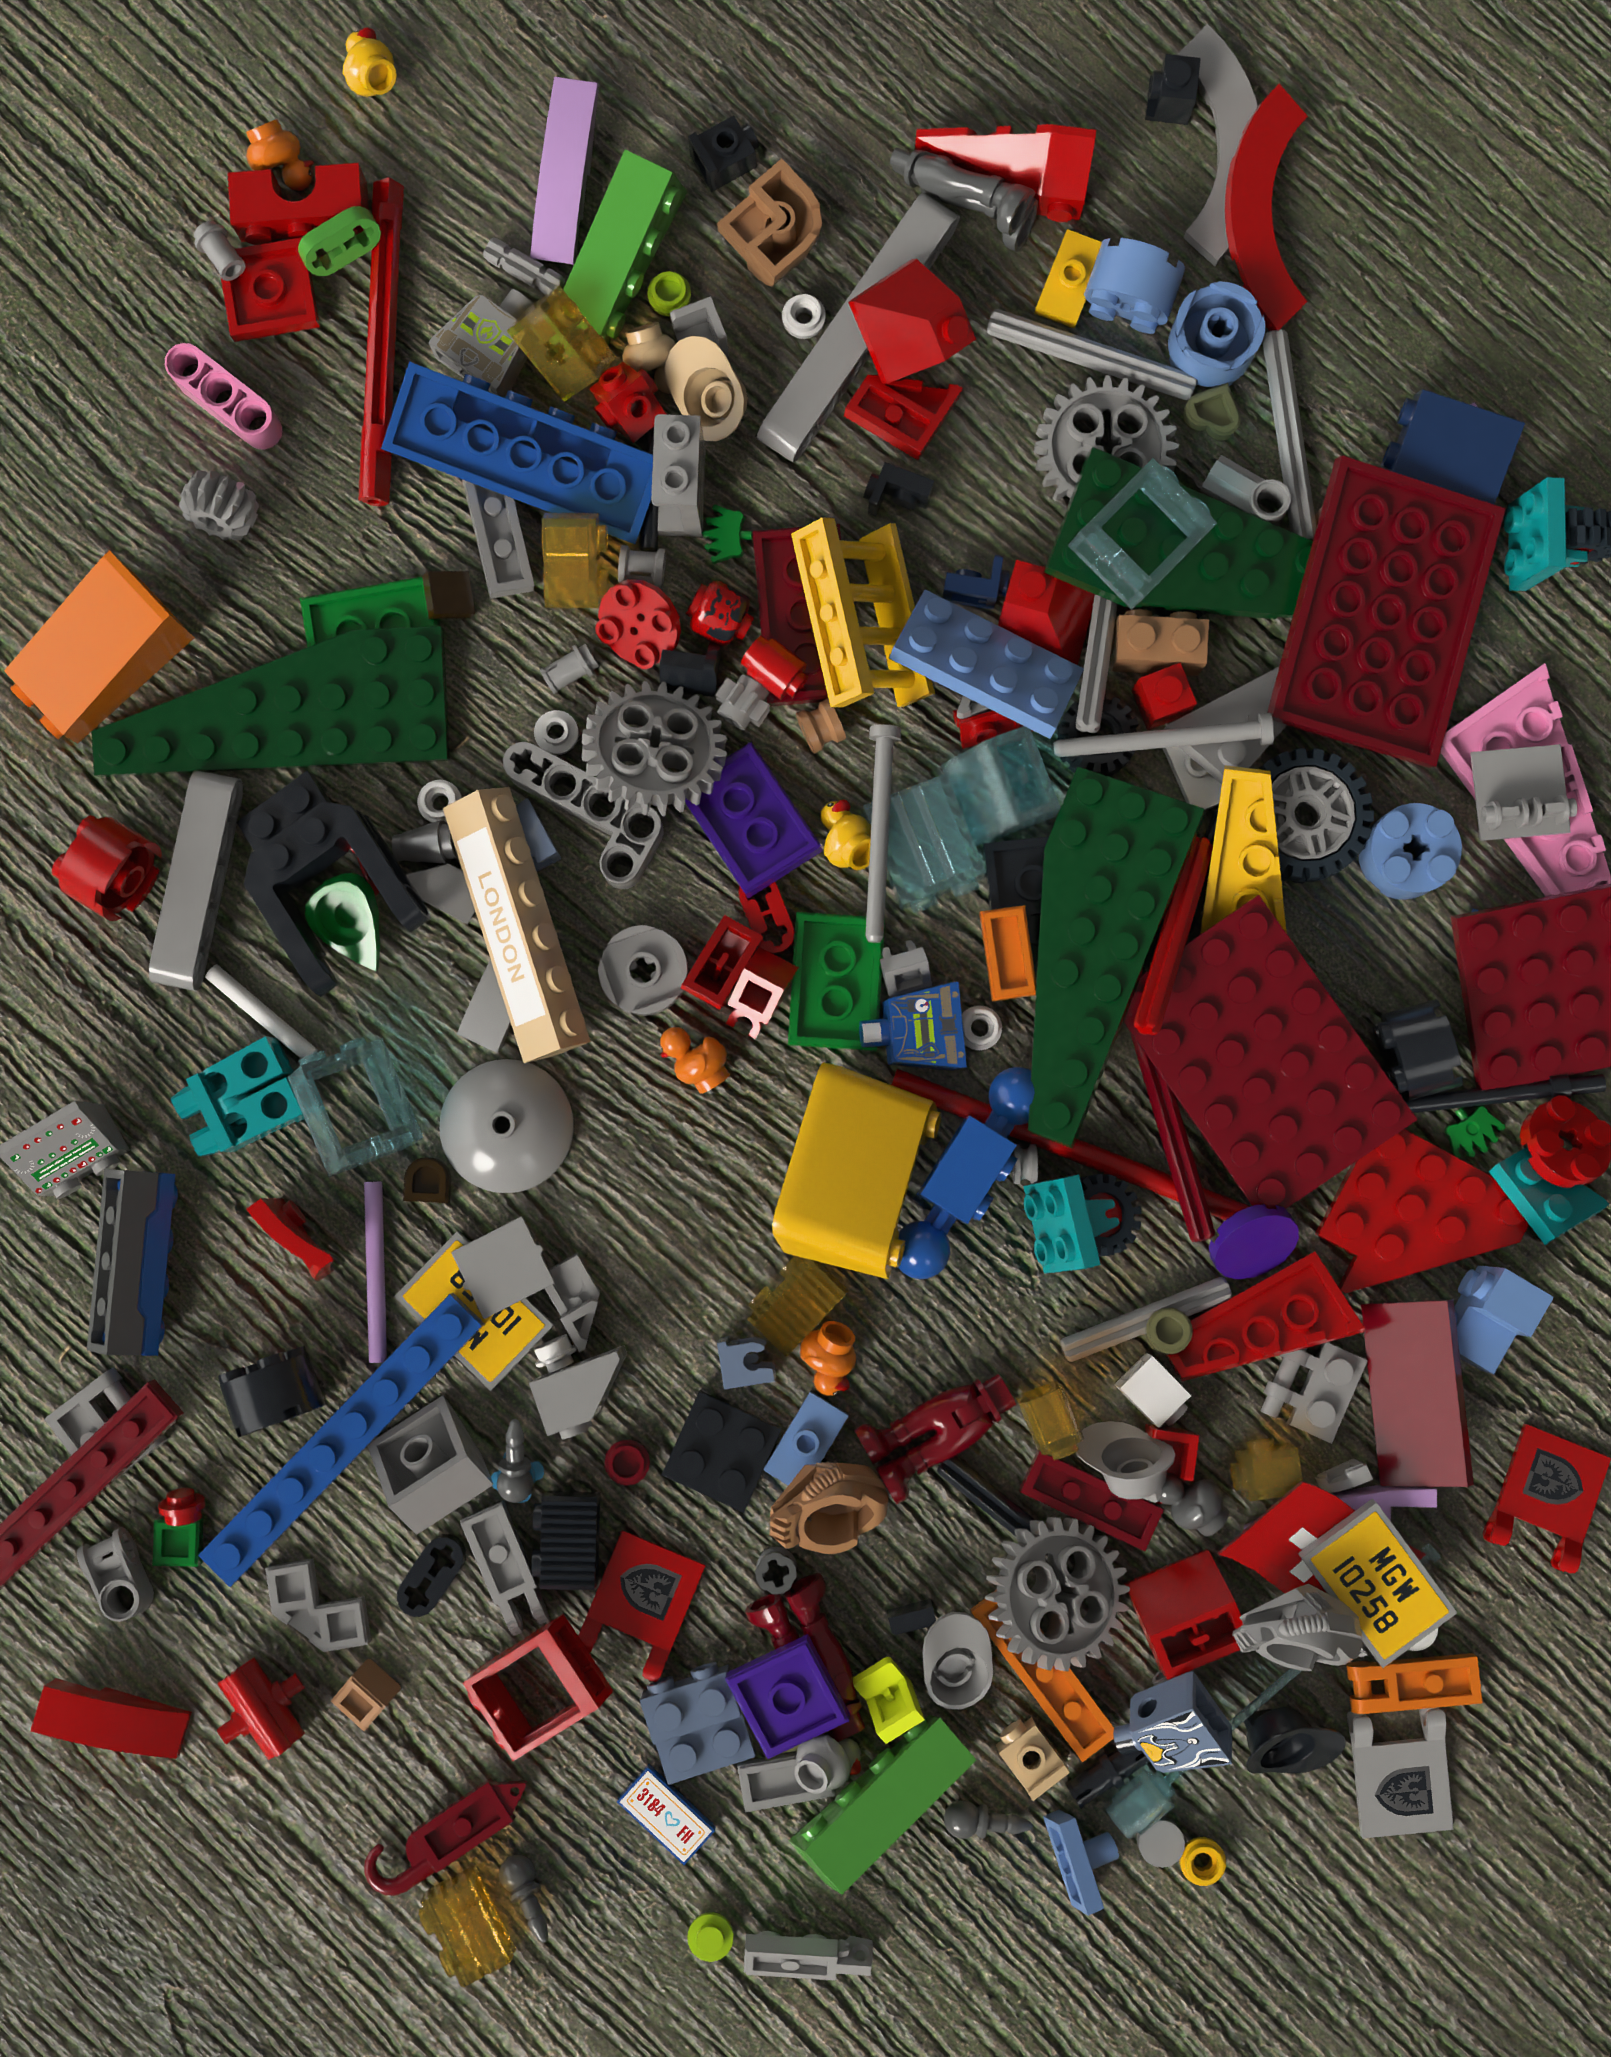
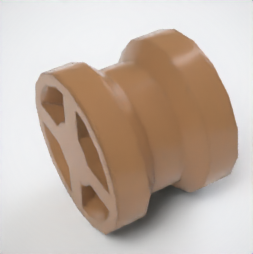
(820, 726)

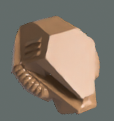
(838, 1498)

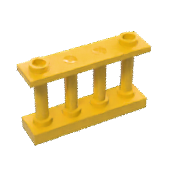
(834, 616)

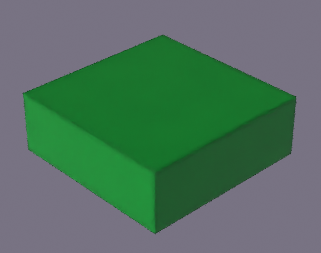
(177, 1544)

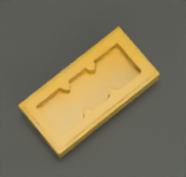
(1066, 283)

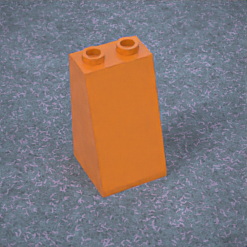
(96, 650)

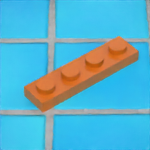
(1057, 1693)

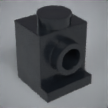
(1173, 90)
(721, 164)

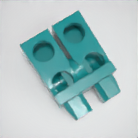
(226, 1099)

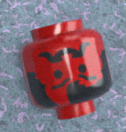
(719, 613)

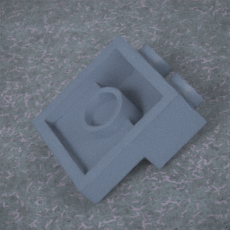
(696, 1723)

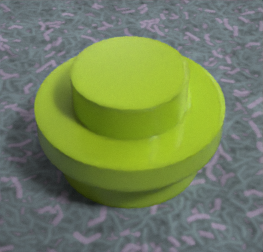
(668, 292)
(710, 1936)

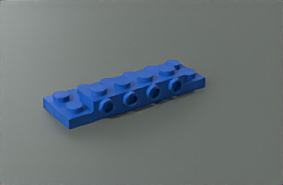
(520, 450)

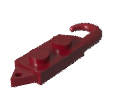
(449, 1835)

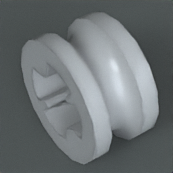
(1026, 1165)

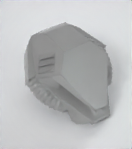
(1302, 1630)

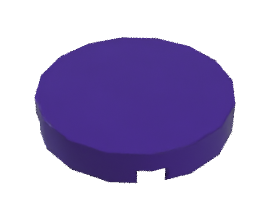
(1254, 1241)

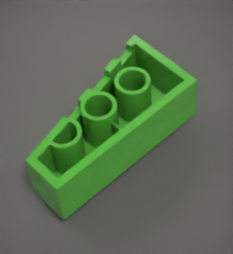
(623, 241)
(882, 1803)

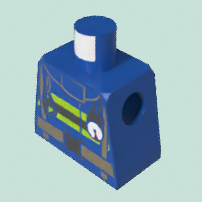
(920, 1029)

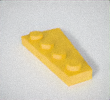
(1244, 848)

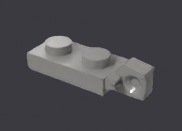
(806, 1956)

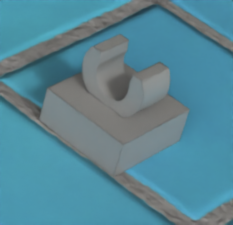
(905, 971)

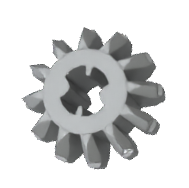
(219, 505)

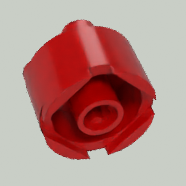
(107, 867)

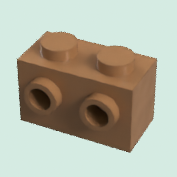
(1154, 643)

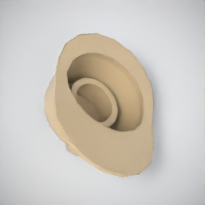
(706, 386)

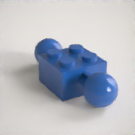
(965, 1174)

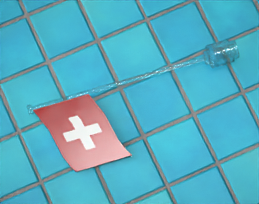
(1271, 1550)

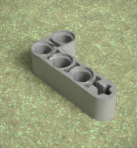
(580, 805)

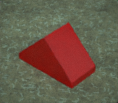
(722, 962)

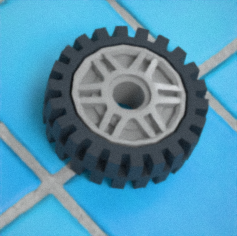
(1337, 807)

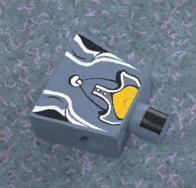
(1177, 1727)

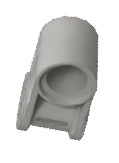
(112, 1573)

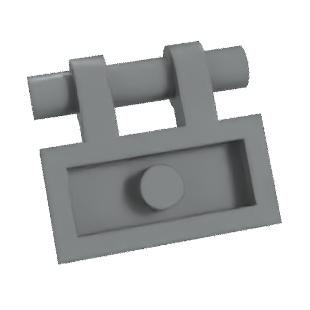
(1324, 1393)

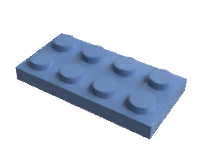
(986, 663)

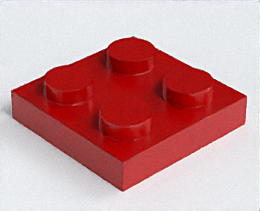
(271, 294)

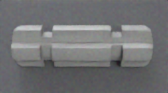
(522, 266)

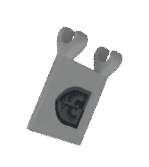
(1401, 1782)

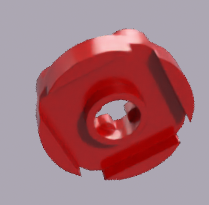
(1581, 1127)

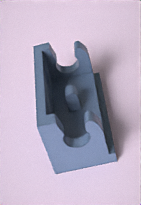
(738, 1366)

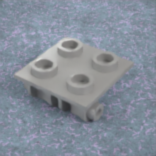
(1521, 792)

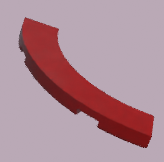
(1250, 207)

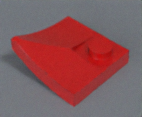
(284, 1224)

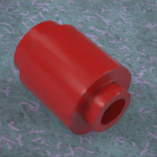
(775, 667)

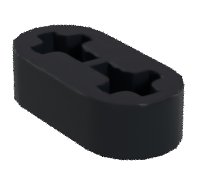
(423, 1569)

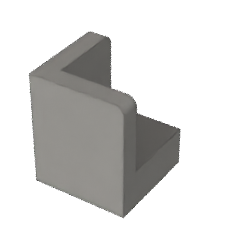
(699, 320)

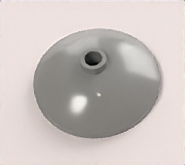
(538, 1130)

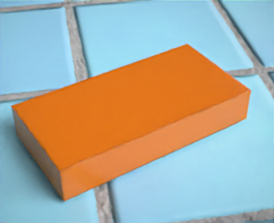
(1008, 953)

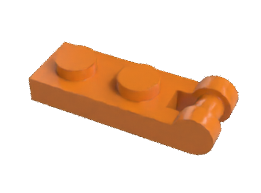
(1416, 1683)

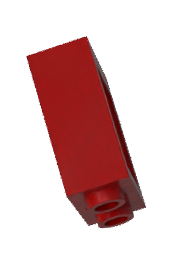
(572, 1666)

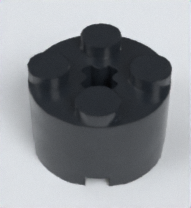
(1419, 1050)
(271, 1391)

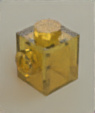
(1265, 1469)

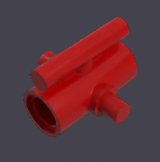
(261, 1709)

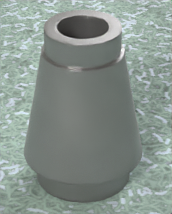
(425, 844)

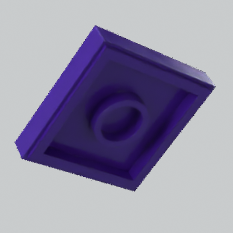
(787, 1696)

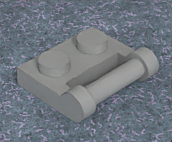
(82, 1416)

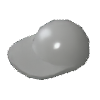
(957, 1661)

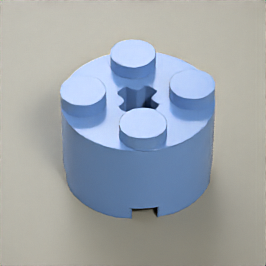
(1133, 284)
(1221, 310)
(1427, 832)

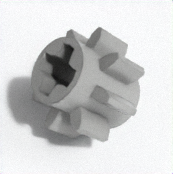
(742, 702)

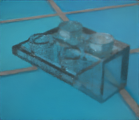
(1002, 785)

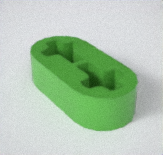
(339, 241)

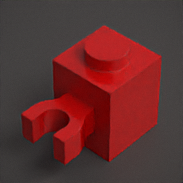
(760, 990)

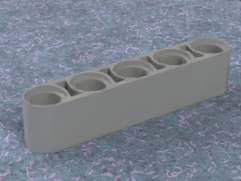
(196, 880)

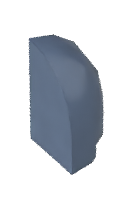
(540, 844)

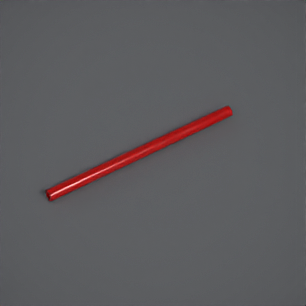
(1082, 1152)

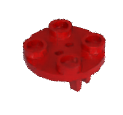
(622, 611)

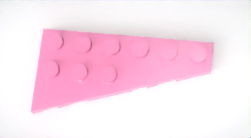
(1531, 718)

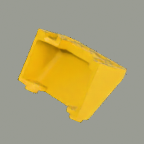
(852, 1171)

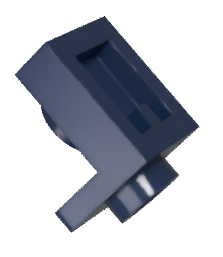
(970, 589)

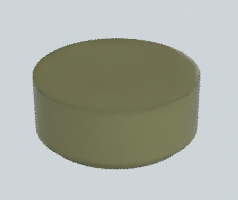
(1168, 1331)

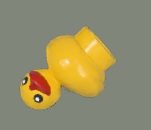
(368, 64)
(848, 836)

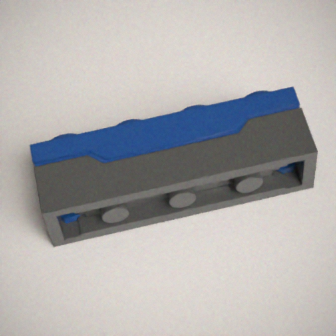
(131, 1263)

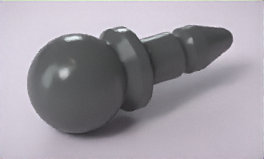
(515, 1480)
(965, 1819)
(518, 1876)

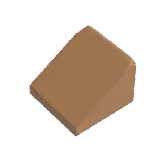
(366, 1694)

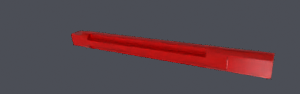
(378, 402)

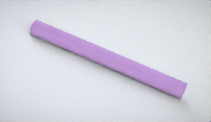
(375, 1272)

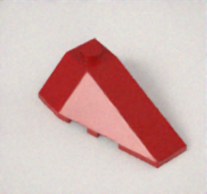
(1049, 161)

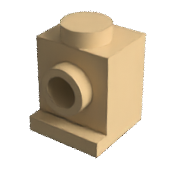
(1041, 1774)

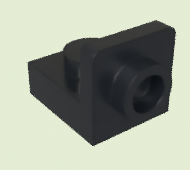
(903, 485)

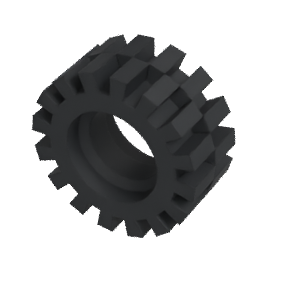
(1120, 722)

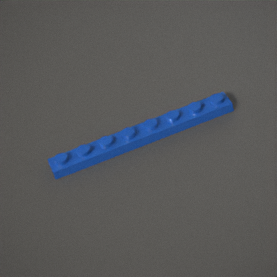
(341, 1439)

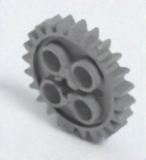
(1066, 446)
(653, 748)
(1057, 1593)

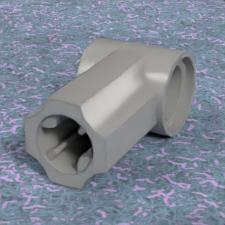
(1243, 489)

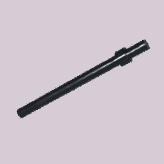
(1549, 1089)

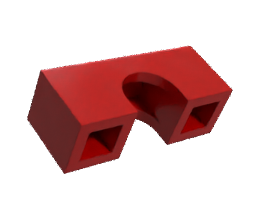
(262, 215)

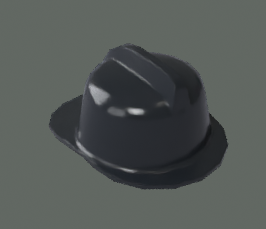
(1288, 1744)

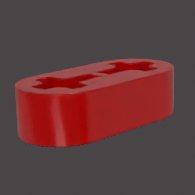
(777, 911)

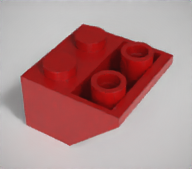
(1186, 1613)

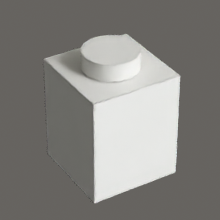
(1154, 1391)

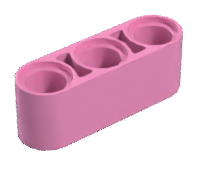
(212, 380)

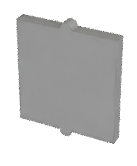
(503, 1267)

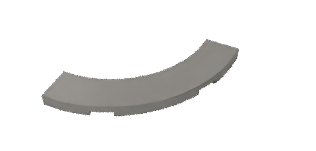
(1232, 104)

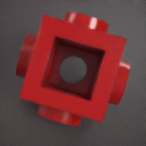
(627, 400)

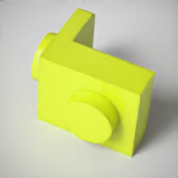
(889, 1699)

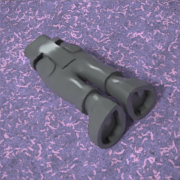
(944, 181)

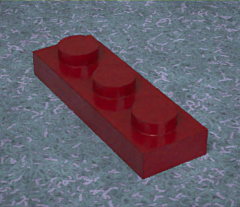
(1090, 1500)

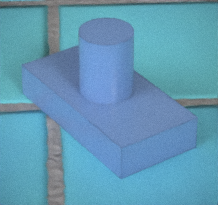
(1078, 1859)

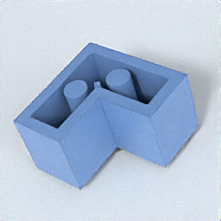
(1493, 1311)

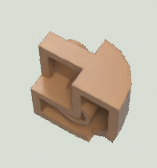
(774, 224)

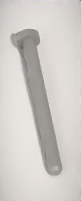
(885, 737)
(1166, 738)

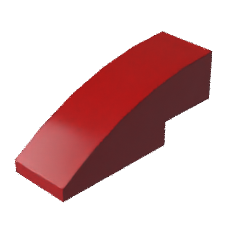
(110, 1720)

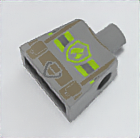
(479, 344)

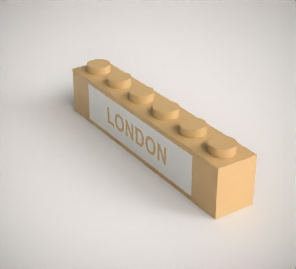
(516, 924)

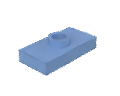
(806, 1438)

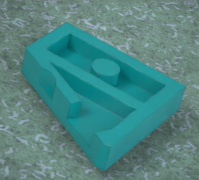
(1545, 1206)

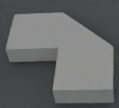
(297, 1603)

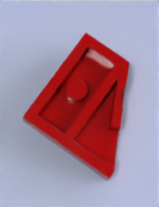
(902, 411)

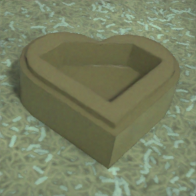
(1214, 412)

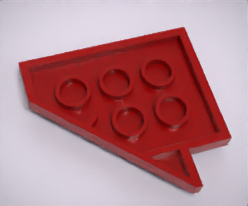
(1415, 1211)

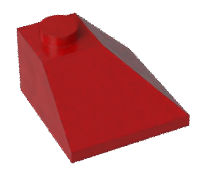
(910, 321)
(1046, 611)

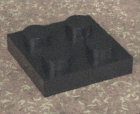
(721, 1451)

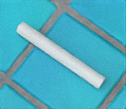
(260, 1012)

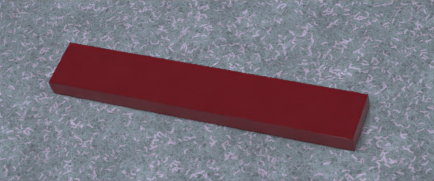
(84, 1476)

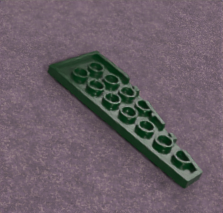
(1234, 570)
(331, 704)
(1102, 907)

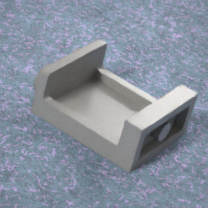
(678, 474)

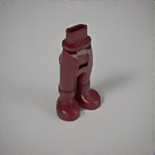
(957, 1415)
(804, 1600)

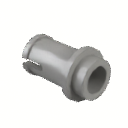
(213, 241)
(569, 668)

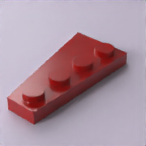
(1272, 1318)

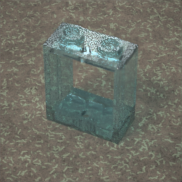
(1112, 563)
(387, 1088)

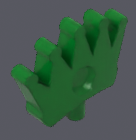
(727, 534)
(1472, 1130)

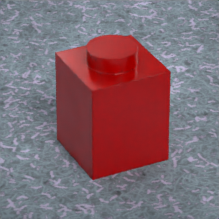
(1163, 696)

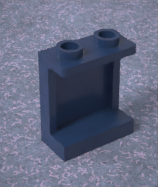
(1453, 445)

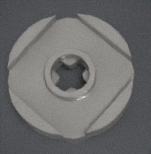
(621, 958)

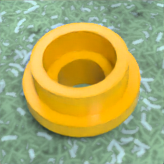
(1212, 1871)

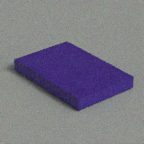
(754, 823)

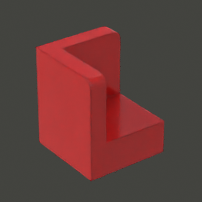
(1184, 1445)

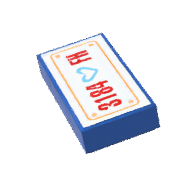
(666, 1814)

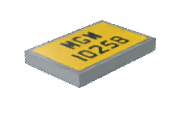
(502, 1339)
(1380, 1580)

